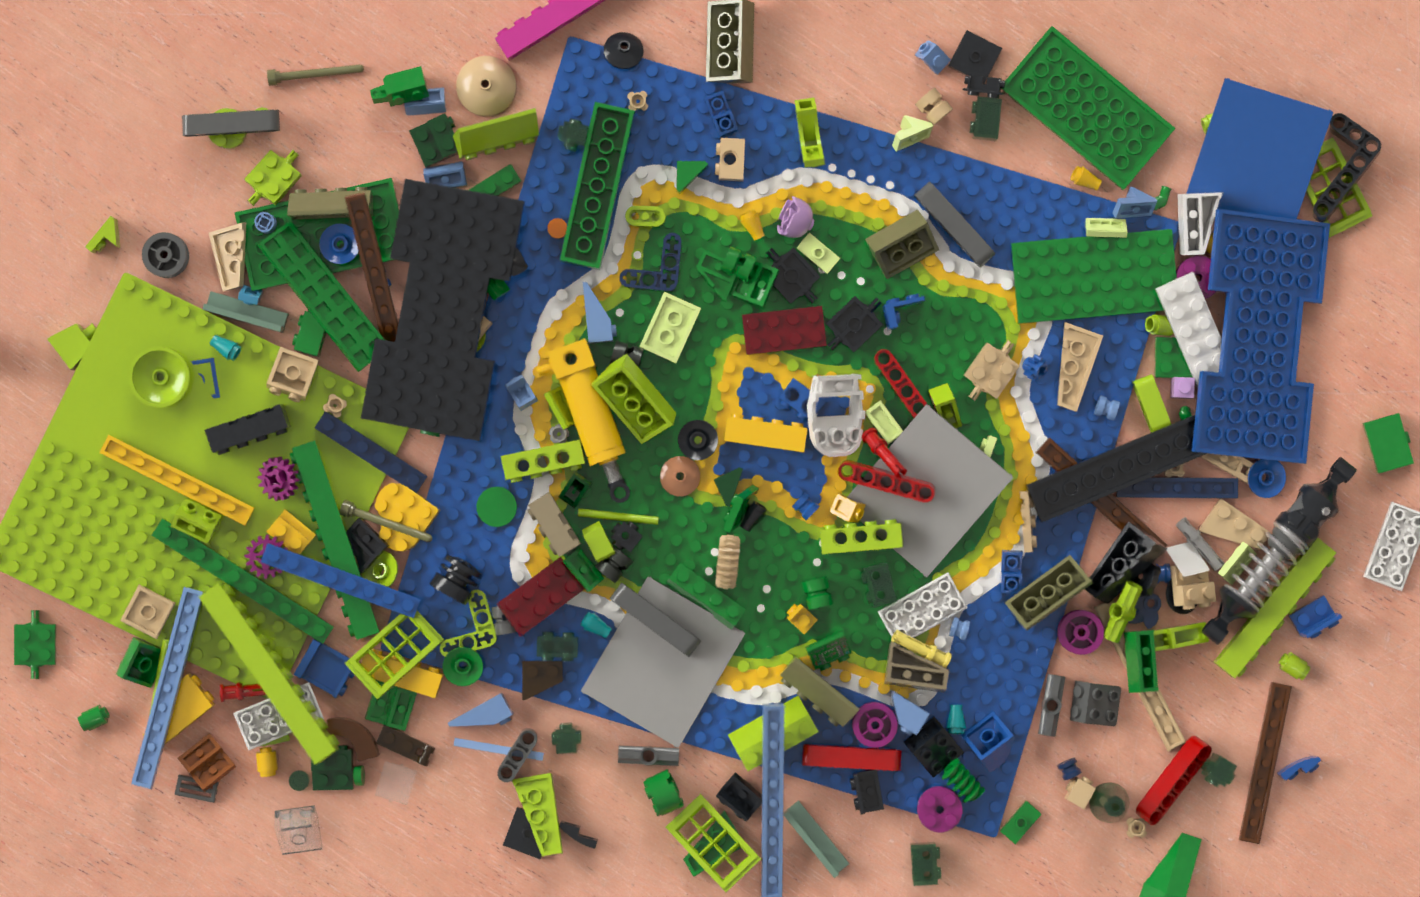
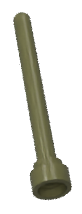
(276, 77)
(349, 509)

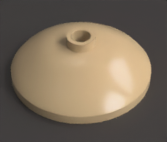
(487, 100)

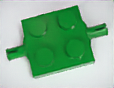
(35, 644)

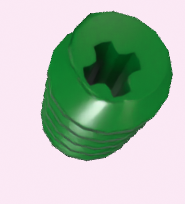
(963, 781)

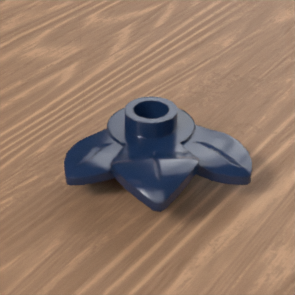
(1147, 614)

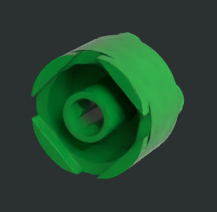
(663, 792)

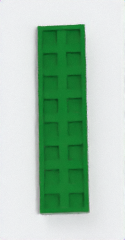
(321, 294)

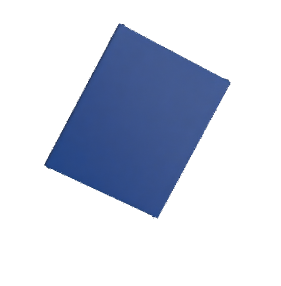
(1259, 151)

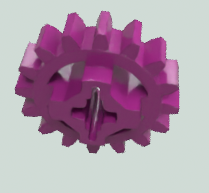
(278, 478)
(256, 556)

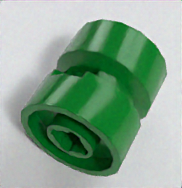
(731, 261)
(817, 593)

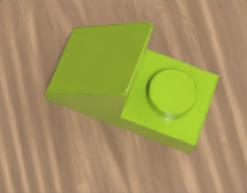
(107, 231)
(598, 541)

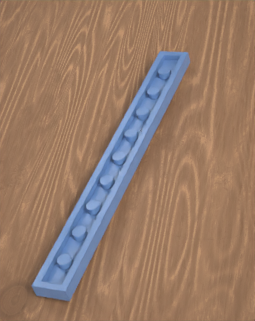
(167, 688)
(772, 800)

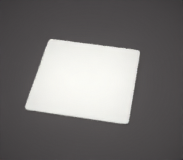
(1187, 559)

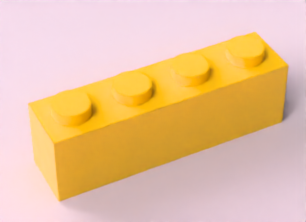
(765, 434)
(417, 680)

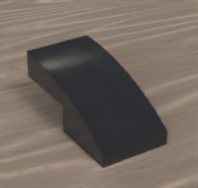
(573, 831)

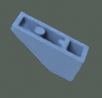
(598, 323)
(488, 713)

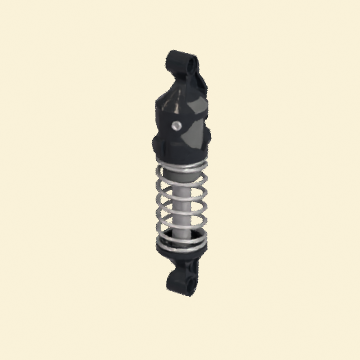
(1291, 534)

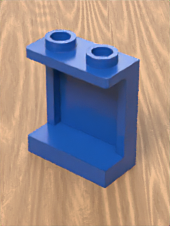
(325, 668)

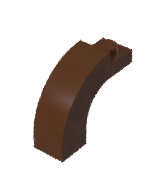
(358, 735)

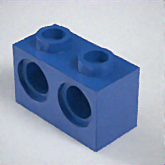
(799, 403)

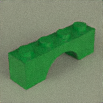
(694, 586)

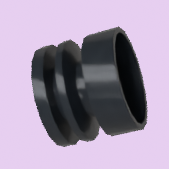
(456, 579)

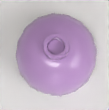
(796, 218)

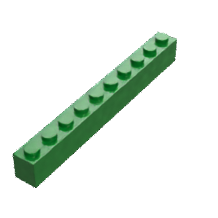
(332, 533)

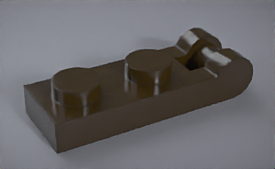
(404, 745)

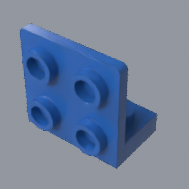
(891, 316)
(1314, 617)

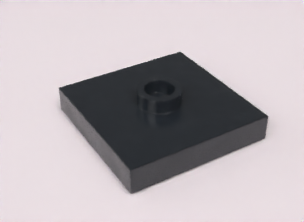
(974, 56)
(521, 836)

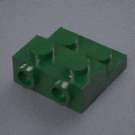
(435, 140)
(335, 771)

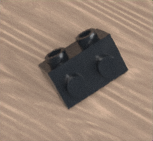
(867, 791)
(740, 797)

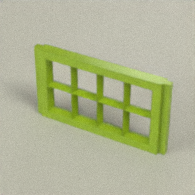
(1352, 219)
(365, 676)
(740, 870)

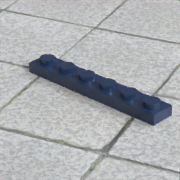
(370, 452)
(1182, 488)

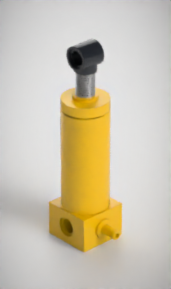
(589, 411)

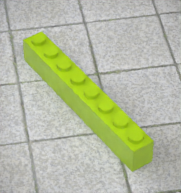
(1258, 630)

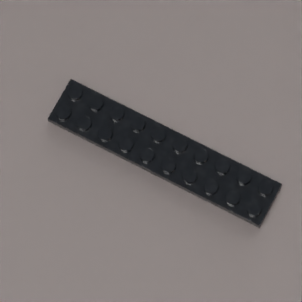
(1113, 469)

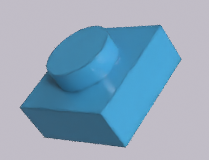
(250, 297)

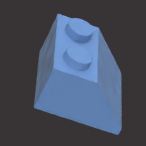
(908, 714)

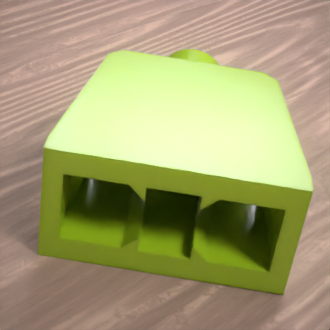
(72, 343)

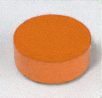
(557, 228)

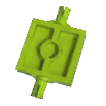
(273, 177)

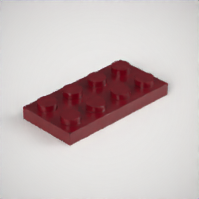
(784, 330)
(540, 596)

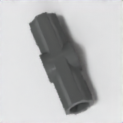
(1053, 691)
(662, 755)

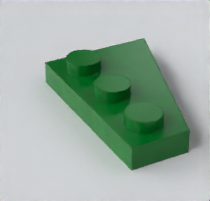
(712, 855)

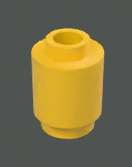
(266, 761)

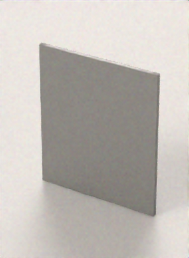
(963, 483)
(654, 680)

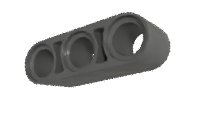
(513, 764)

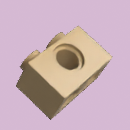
(733, 147)

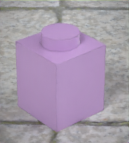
(1182, 387)

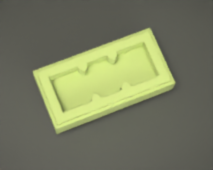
(1106, 227)
(818, 253)
(884, 422)

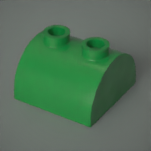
(140, 662)

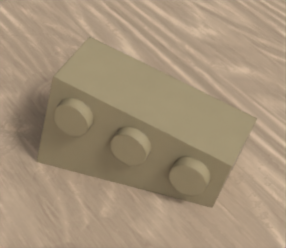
(553, 525)
(913, 671)

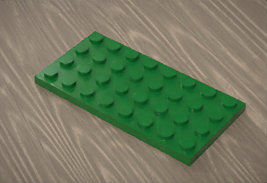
(1087, 108)
(264, 274)
(1091, 275)

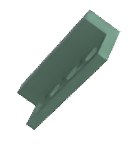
(251, 314)
(816, 838)

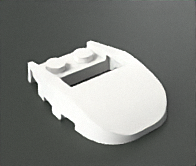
(840, 433)

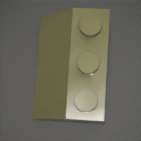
(902, 244)

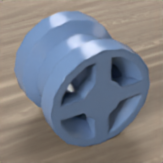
(959, 628)

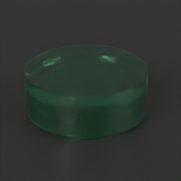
(299, 780)

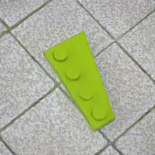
(540, 806)

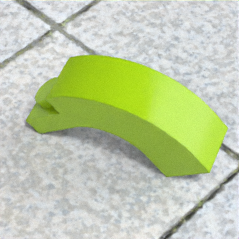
(809, 132)

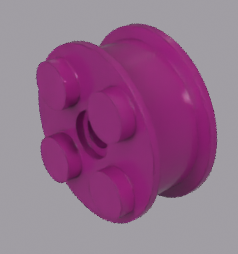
(1199, 266)
(1069, 627)
(886, 727)
(943, 820)

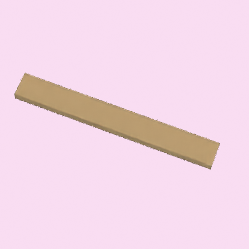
(1153, 701)

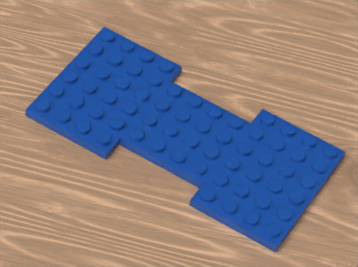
(1267, 275)

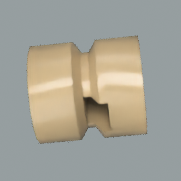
(934, 106)

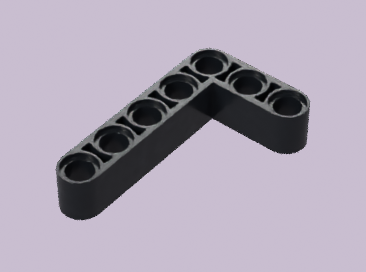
(1349, 169)

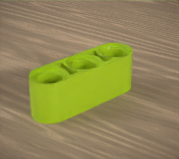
(1151, 403)

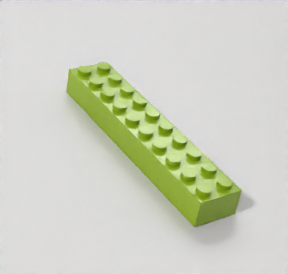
(269, 672)

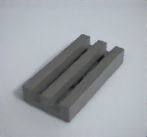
(195, 796)

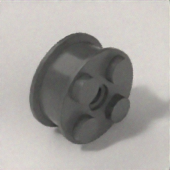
(175, 261)

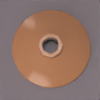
(687, 484)

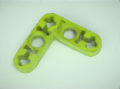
(480, 628)

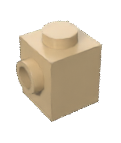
(1080, 791)

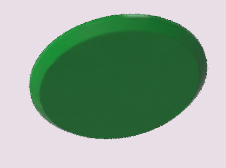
(496, 506)

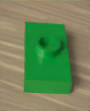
(583, 569)
(1020, 822)

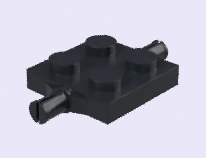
(794, 275)
(854, 324)

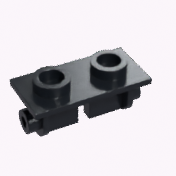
(976, 85)

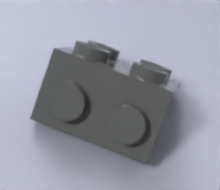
(1095, 703)

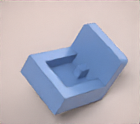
(932, 56)
(521, 392)

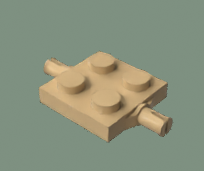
(991, 370)

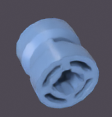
(265, 222)
(1107, 408)

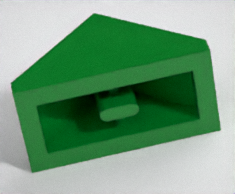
(687, 172)

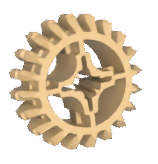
(727, 561)

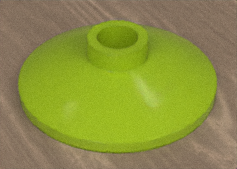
(389, 564)

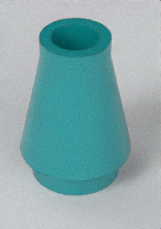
(226, 347)
(595, 625)
(956, 720)

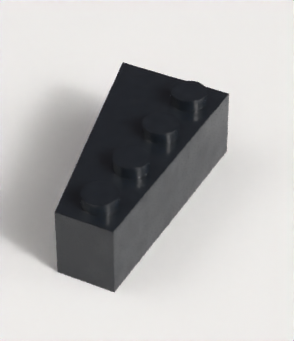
(248, 428)
(1124, 562)

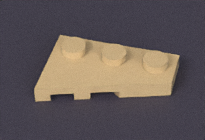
(229, 255)
(1231, 524)
(1030, 541)

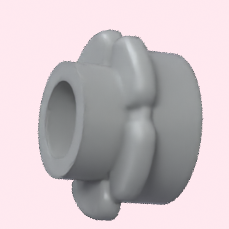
(558, 439)

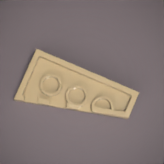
(1077, 360)

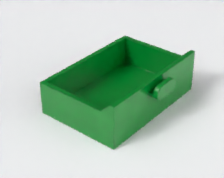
(1388, 443)

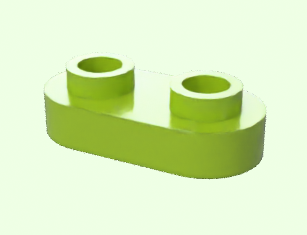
(645, 216)

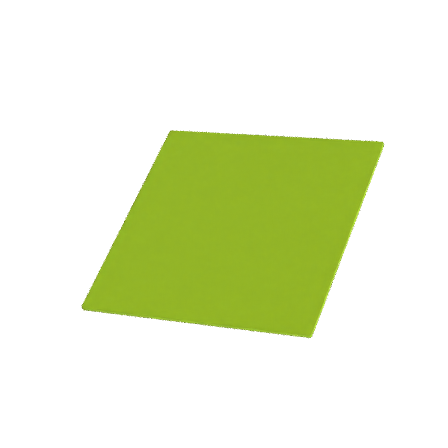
(88, 522)

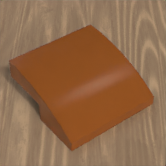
(206, 762)

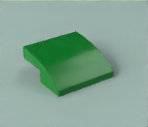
(757, 286)
(392, 708)

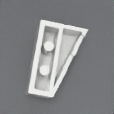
(1195, 221)

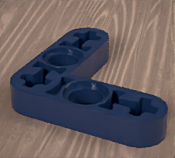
(658, 276)

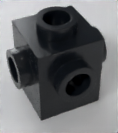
(634, 536)

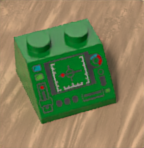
(829, 650)

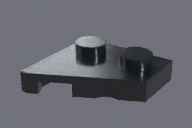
(365, 543)

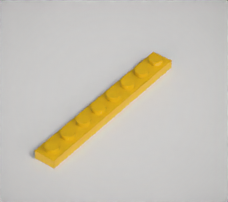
(176, 480)

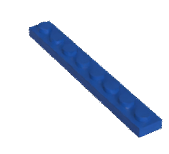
(340, 580)

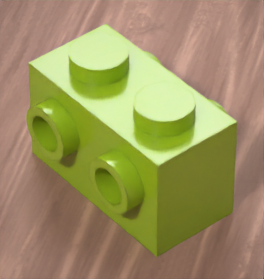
(196, 520)

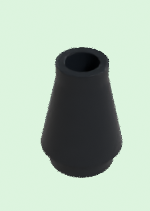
(753, 515)

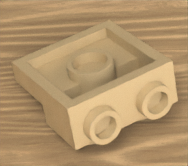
(292, 374)
(1192, 589)

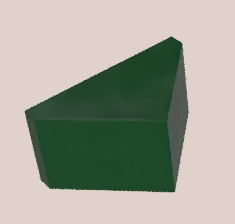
(727, 484)
(575, 489)

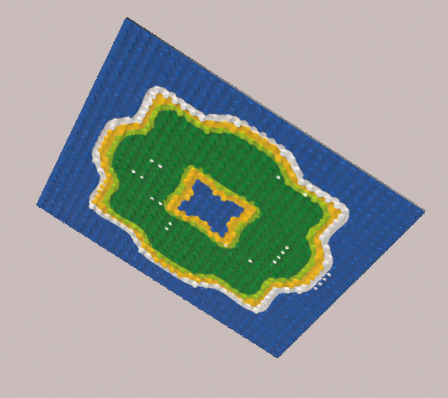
(937, 340)

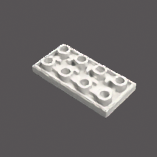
(1395, 547)
(923, 607)
(263, 722)

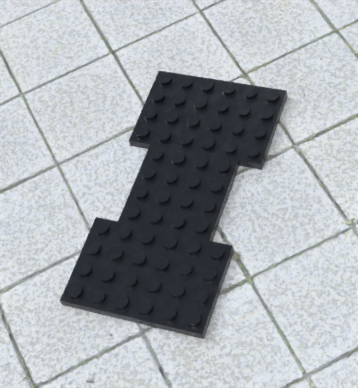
(453, 250)

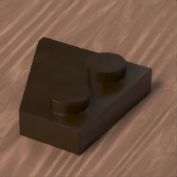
(540, 676)

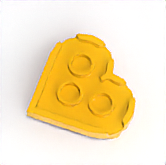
(407, 508)

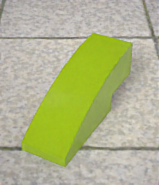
(1179, 636)

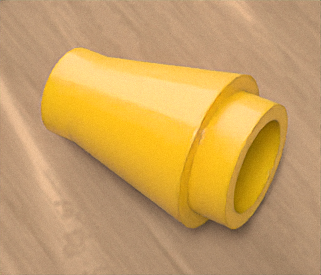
(1085, 178)
(752, 223)

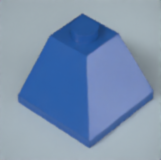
(990, 741)

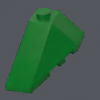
(1174, 871)

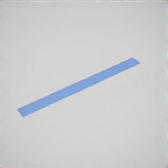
(495, 748)

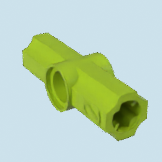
(1122, 611)

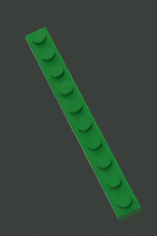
(243, 581)

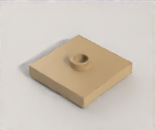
(148, 611)

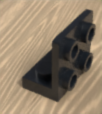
(933, 747)

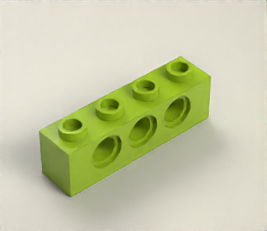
(511, 461)
(830, 545)

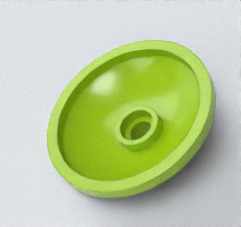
(144, 376)

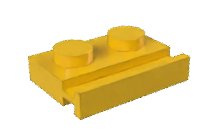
(292, 532)

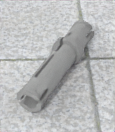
(1193, 536)

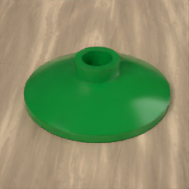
(462, 675)

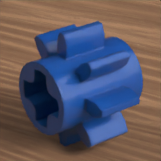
(1034, 367)

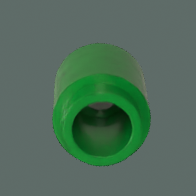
(93, 718)

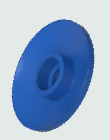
(329, 241)
(1274, 479)

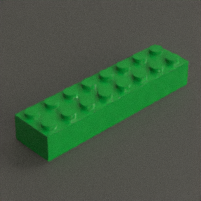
(597, 186)

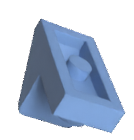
(1134, 205)

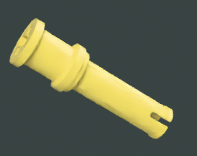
(928, 652)

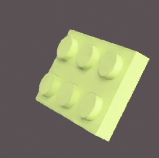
(670, 327)

